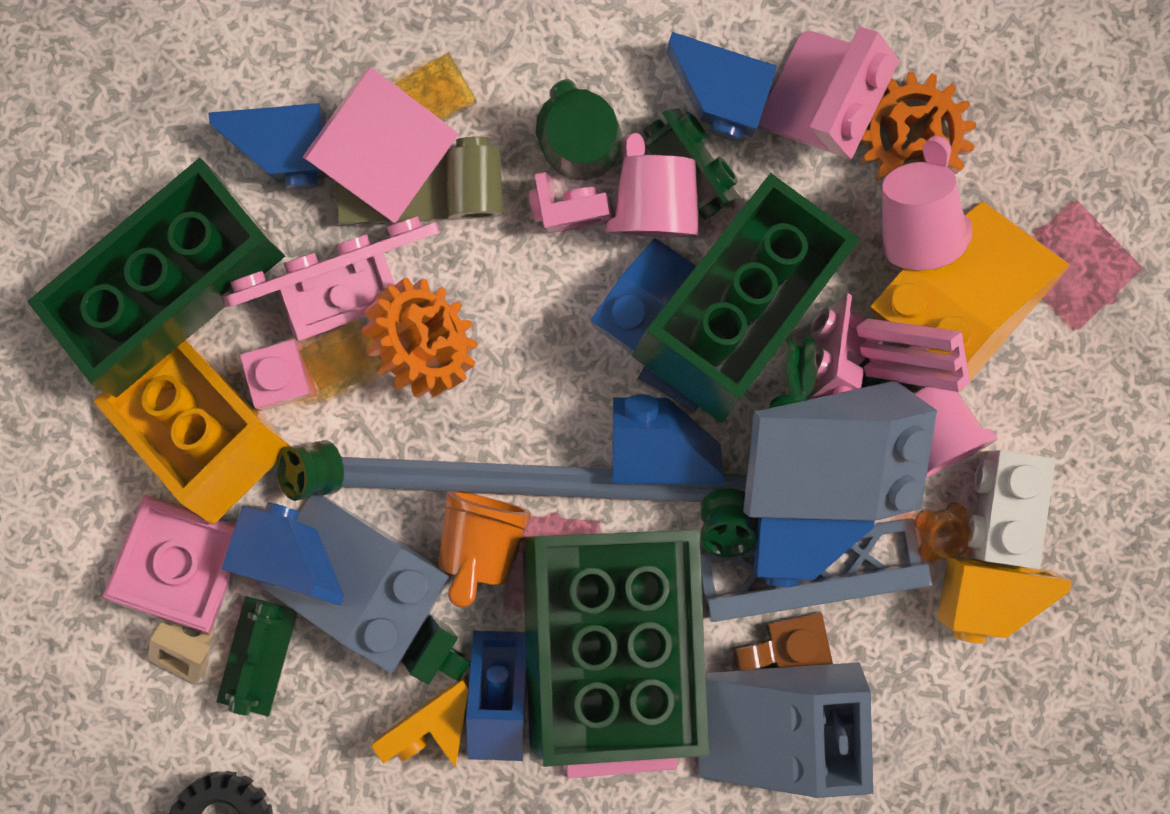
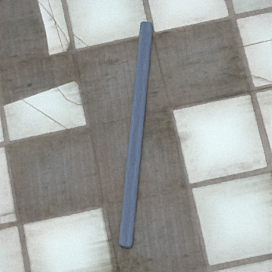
(517, 480)

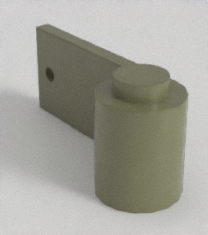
(460, 187)

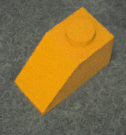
(995, 597)

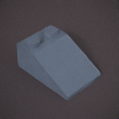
(841, 456)
(383, 584)

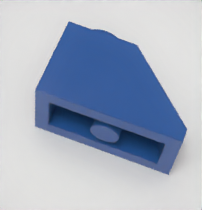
(722, 85)
(276, 139)
(641, 294)
(661, 444)
(802, 547)
(281, 553)
(497, 696)

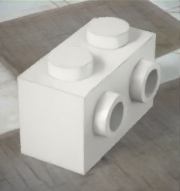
(1011, 508)

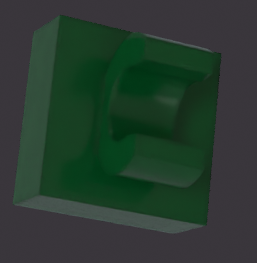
(434, 651)

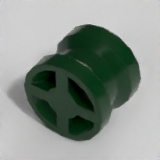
(310, 470)
(726, 527)

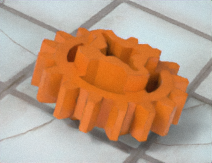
(899, 117)
(415, 334)

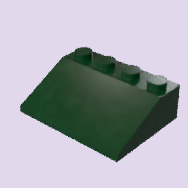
(614, 647)

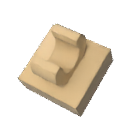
(180, 652)

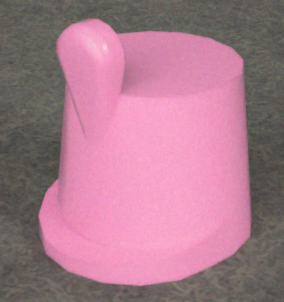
(654, 194)
(924, 212)
(955, 431)

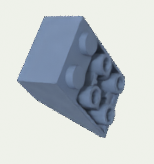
(791, 730)

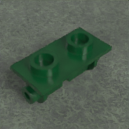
(684, 139)
(256, 657)

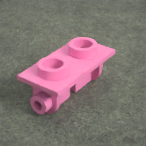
(837, 349)

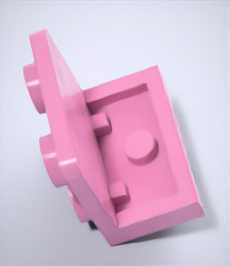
(830, 90)

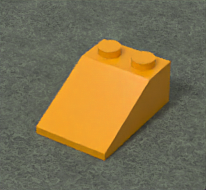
(980, 292)
(195, 432)

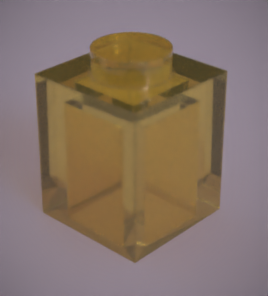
(341, 361)

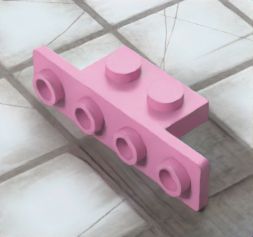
(333, 290)

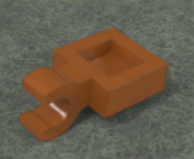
(790, 644)

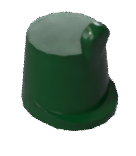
(578, 132)

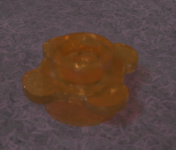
(957, 536)

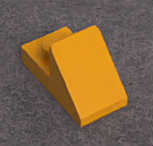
(441, 716)

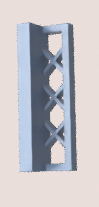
(820, 590)

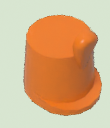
(479, 542)

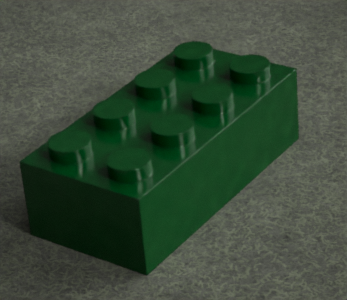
(154, 279)
(744, 297)

